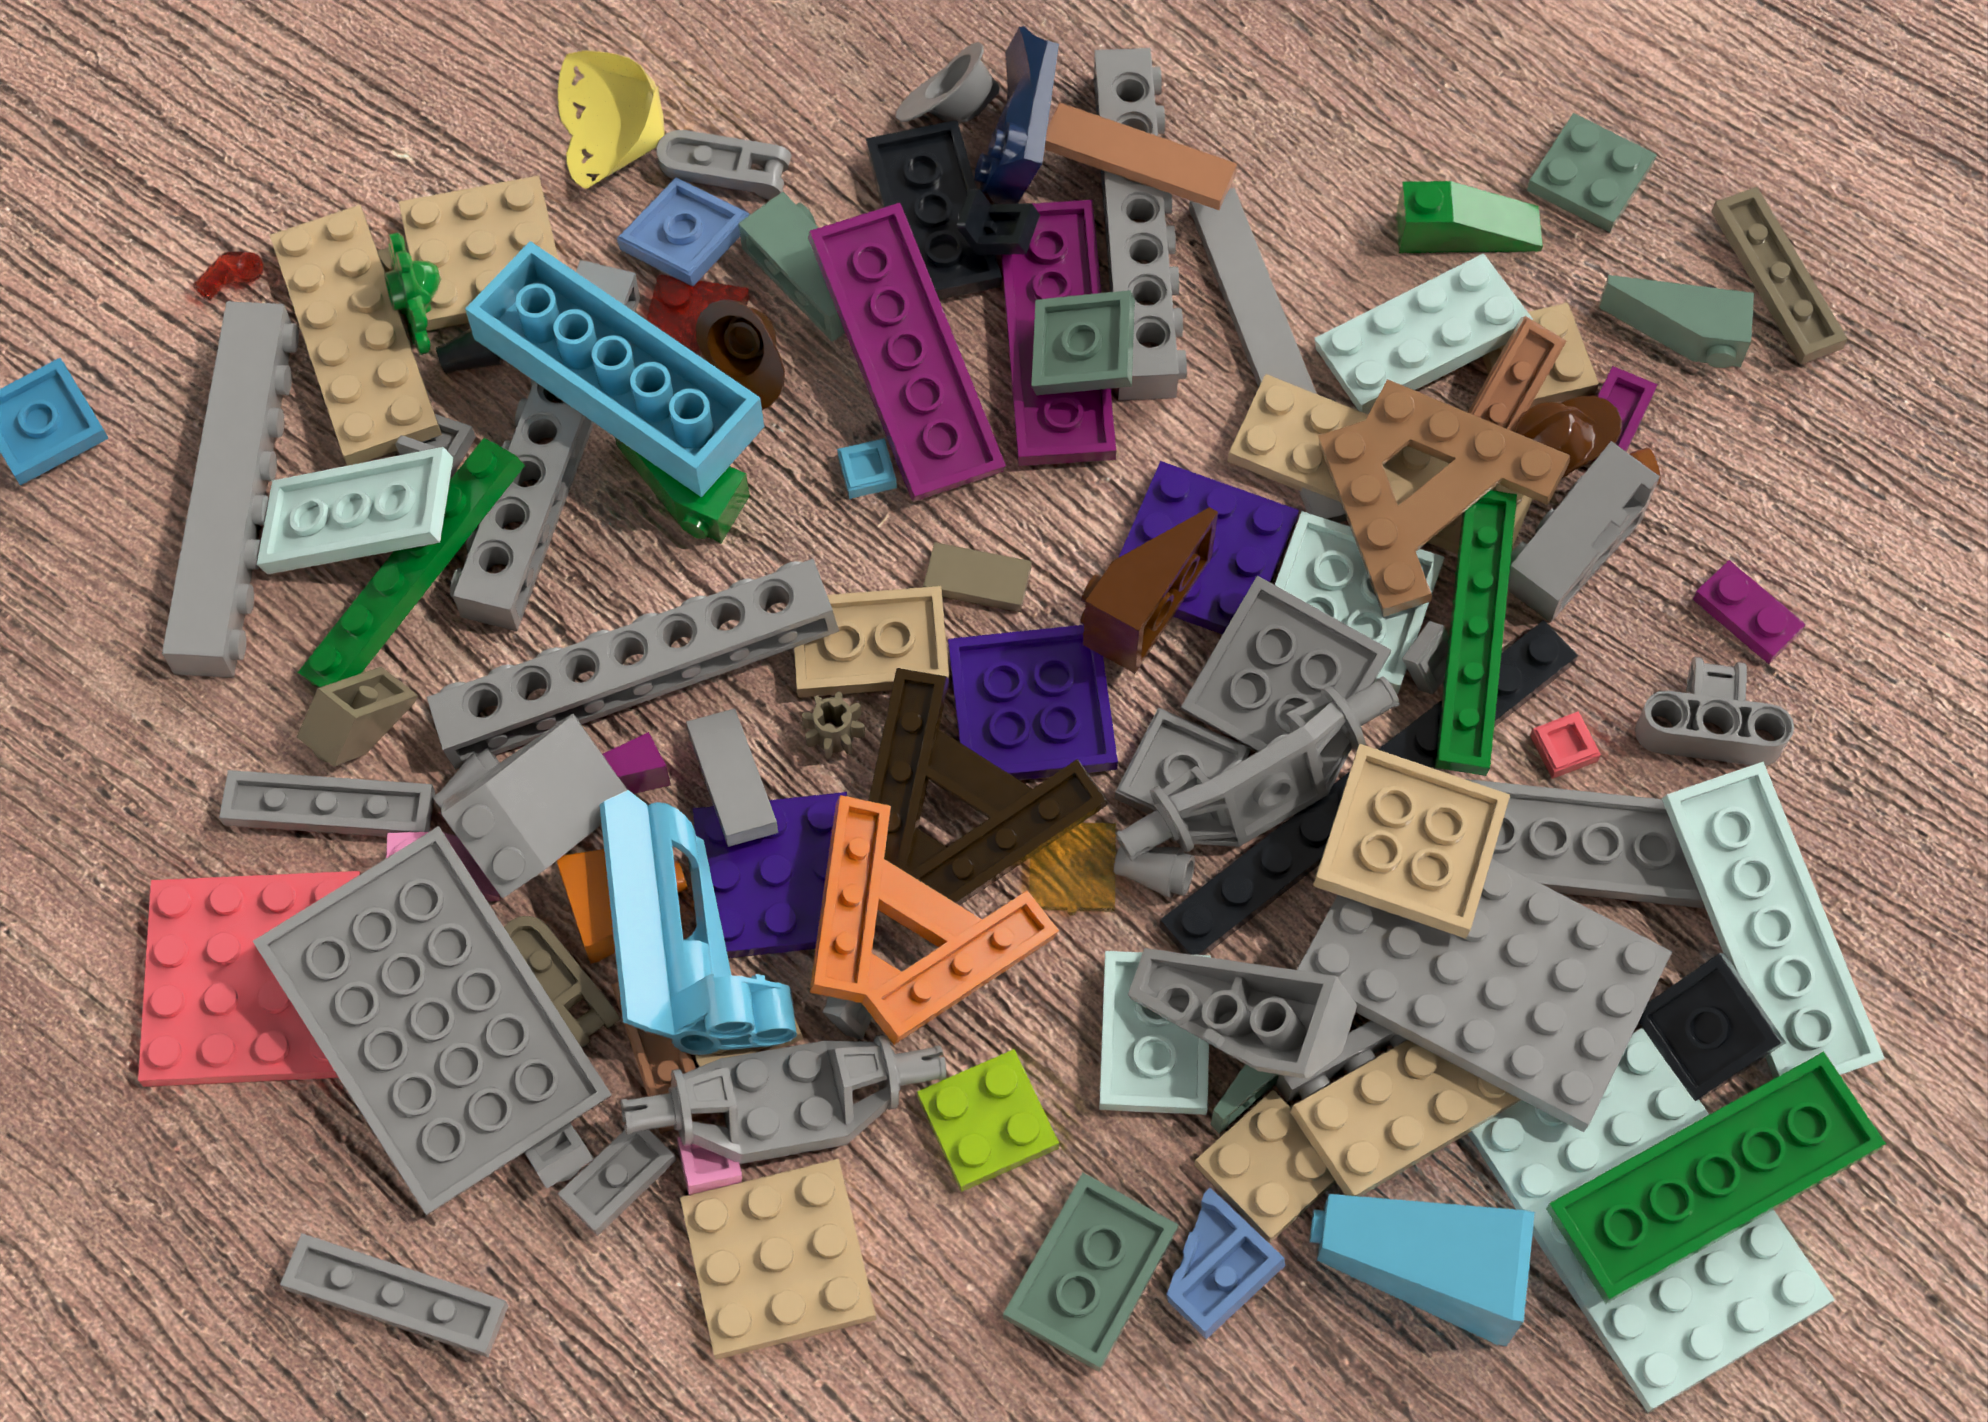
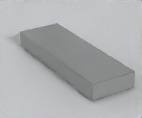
(732, 777)

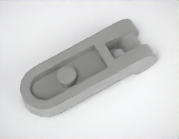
(723, 161)

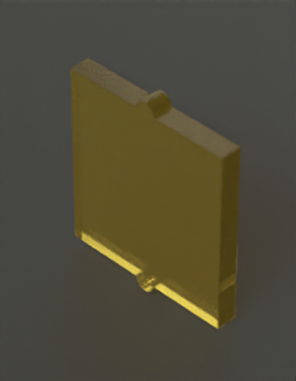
(1076, 870)

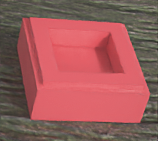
(1565, 745)

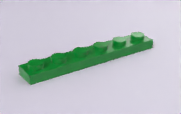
(412, 570)
(1476, 635)

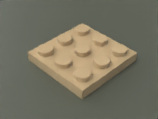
(473, 238)
(1412, 841)
(777, 1259)

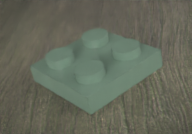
(1591, 172)
(1083, 342)

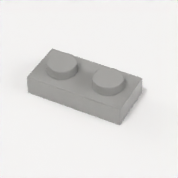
(616, 1178)

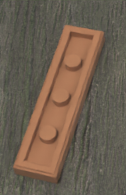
(1139, 156)

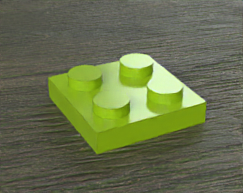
(988, 1120)

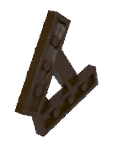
(1019, 817)

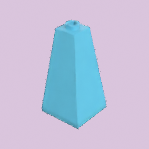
(1437, 1256)

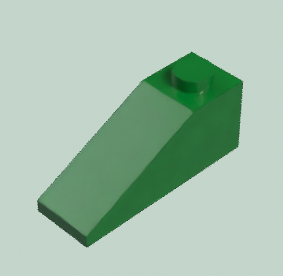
(1464, 219)
(698, 516)

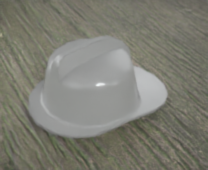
(955, 91)

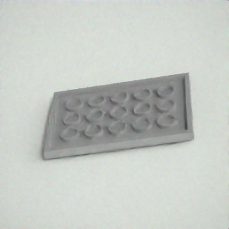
(1526, 1001)
(432, 1020)

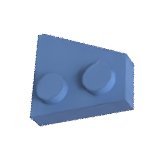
(1220, 1266)

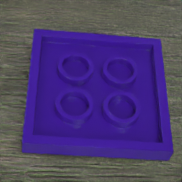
(1246, 543)
(1033, 701)
(773, 884)

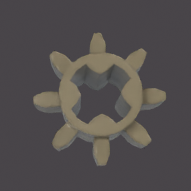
(827, 736)

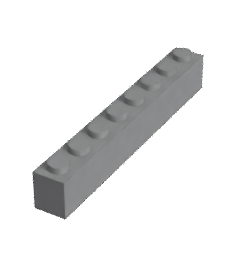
(230, 490)

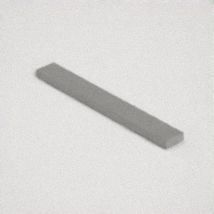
(1255, 310)

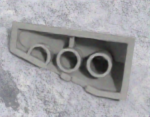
(1254, 1012)

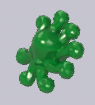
(411, 290)

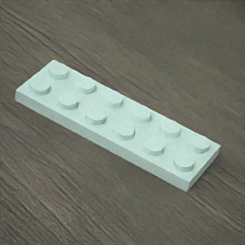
(1771, 918)

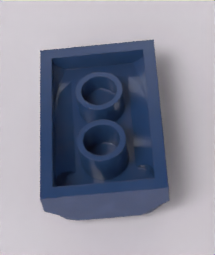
(1021, 131)

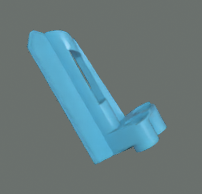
(671, 982)

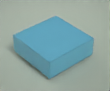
(867, 468)

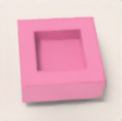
(706, 1169)

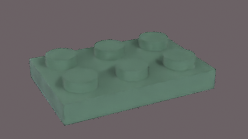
(1090, 1272)

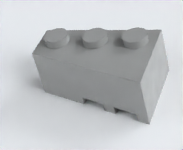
(1581, 532)

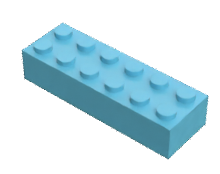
(616, 368)

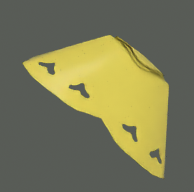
(620, 113)

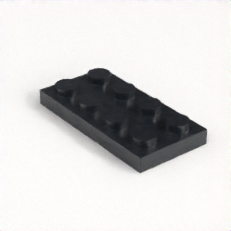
(931, 180)

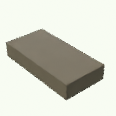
(978, 576)

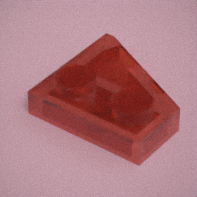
(678, 306)

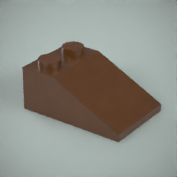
(1144, 590)

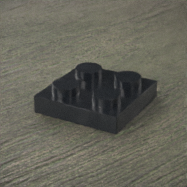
(1710, 1027)

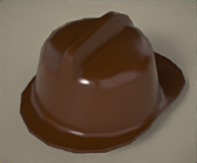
(743, 347)
(1575, 427)

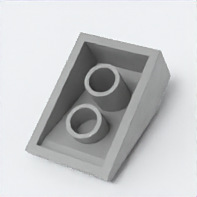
(533, 805)

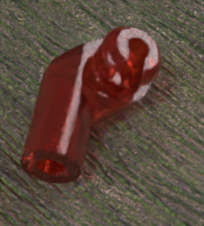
(229, 269)

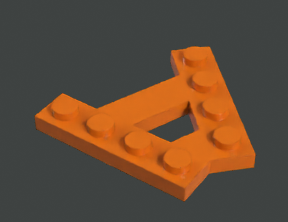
(968, 949)

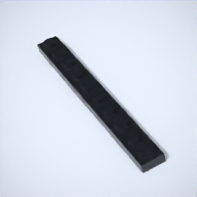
(1299, 843)

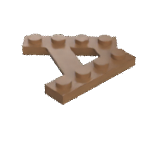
(1478, 460)

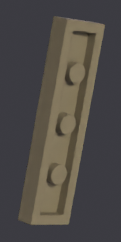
(1779, 275)

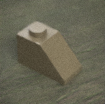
(354, 715)

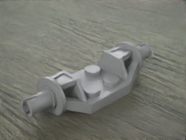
(1266, 786)
(784, 1097)

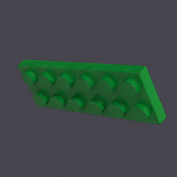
(1714, 1177)

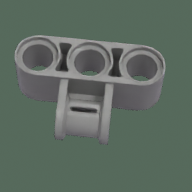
(1717, 697)

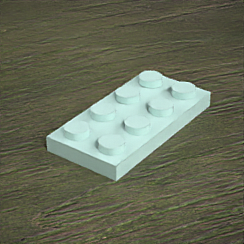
(1422, 332)
(355, 511)

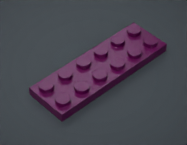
(1057, 264)
(906, 352)

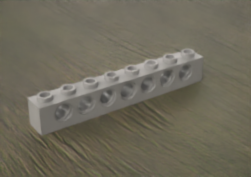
(1118, 78)
(503, 596)
(655, 674)

